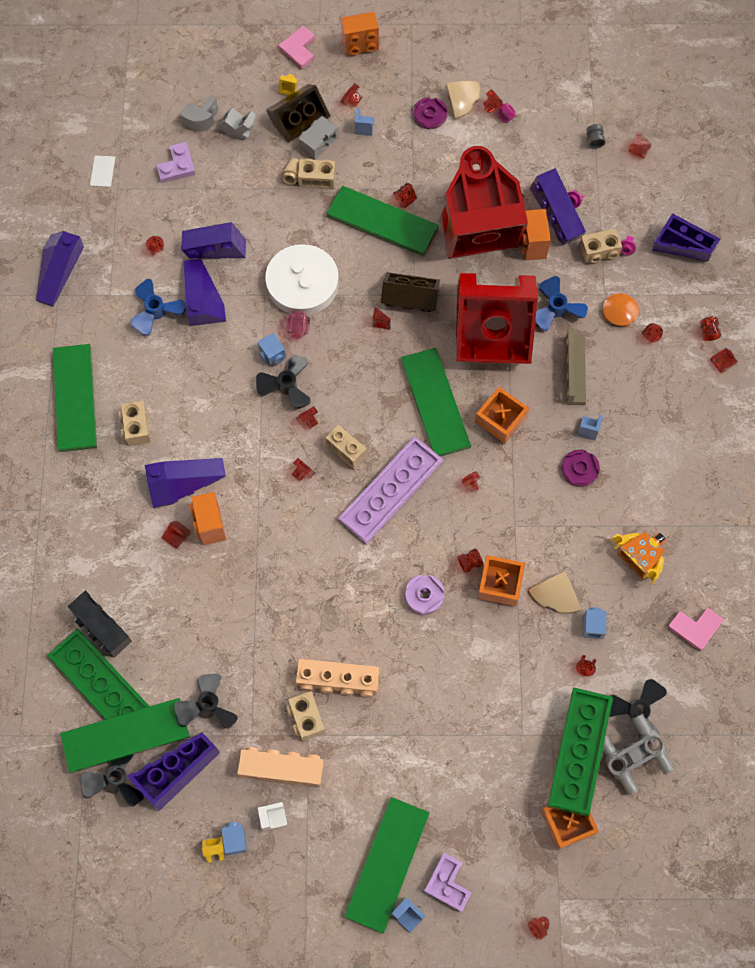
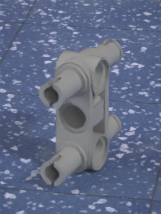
(636, 754)

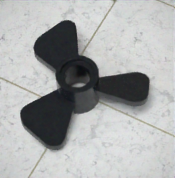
(268, 383)
(651, 692)
(187, 711)
(94, 783)

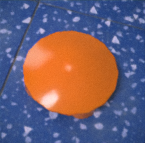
(620, 309)

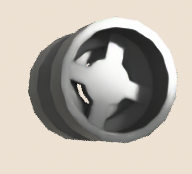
(595, 135)

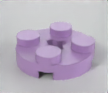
(422, 605)

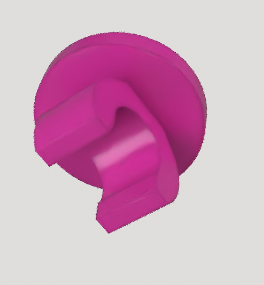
(576, 198)
(628, 246)

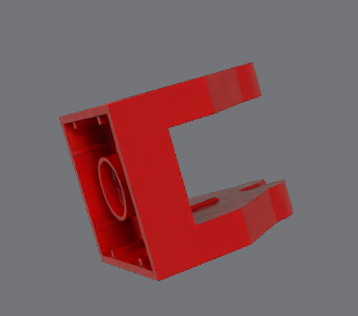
(482, 207)
(481, 302)

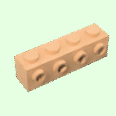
(337, 677)
(280, 767)

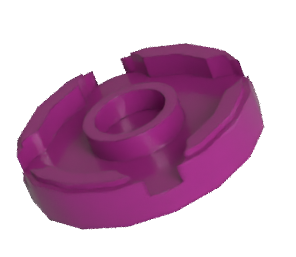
(430, 113)
(580, 468)

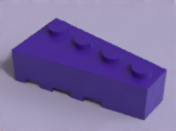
(560, 211)
(172, 772)

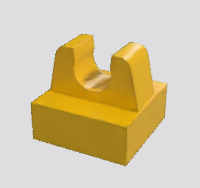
(287, 84)
(212, 847)

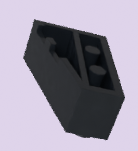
(99, 624)

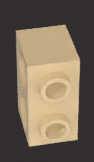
(316, 177)
(599, 242)
(139, 422)
(346, 447)
(311, 715)

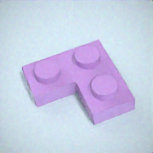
(179, 167)
(442, 885)

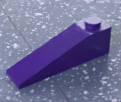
(57, 264)
(201, 295)
(176, 479)

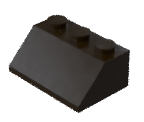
(298, 112)
(410, 291)

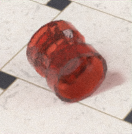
(710, 328)
(470, 560)

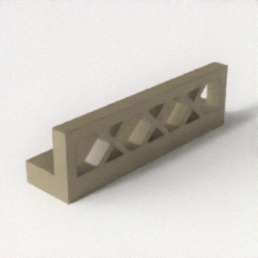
(575, 369)

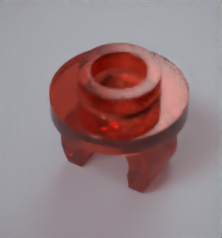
(155, 244)
(586, 667)

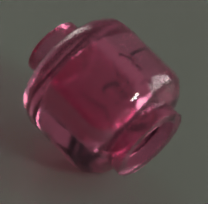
(298, 324)

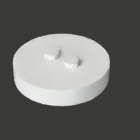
(302, 279)

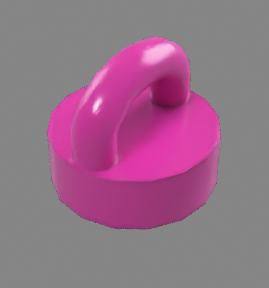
(508, 110)

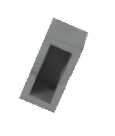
(317, 136)

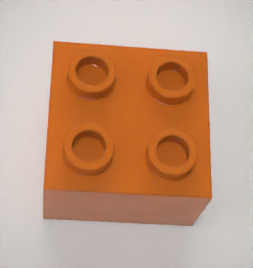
(360, 33)
(536, 236)
(501, 415)
(207, 518)
(501, 580)
(568, 827)

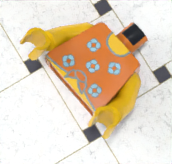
(642, 553)

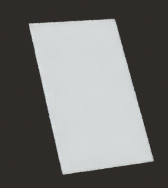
(102, 171)

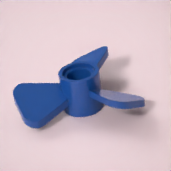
(551, 290)
(144, 321)

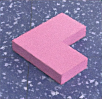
(295, 46)
(697, 632)

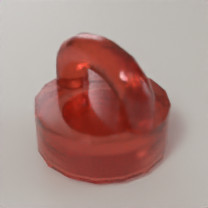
(653, 332)
(471, 480)
(537, 928)

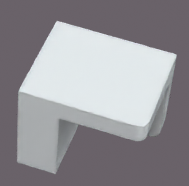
(272, 816)

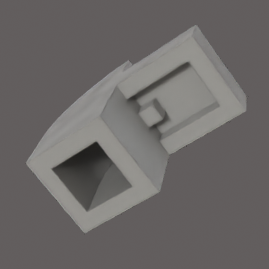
(200, 118)
(236, 124)

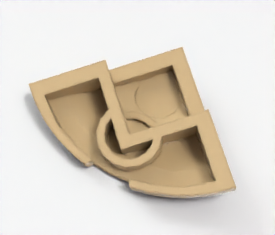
(462, 97)
(556, 594)

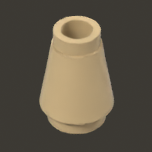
(290, 173)

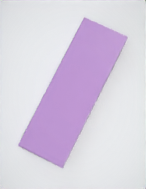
(390, 490)

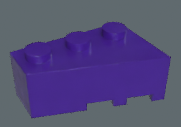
(685, 240)
(214, 242)

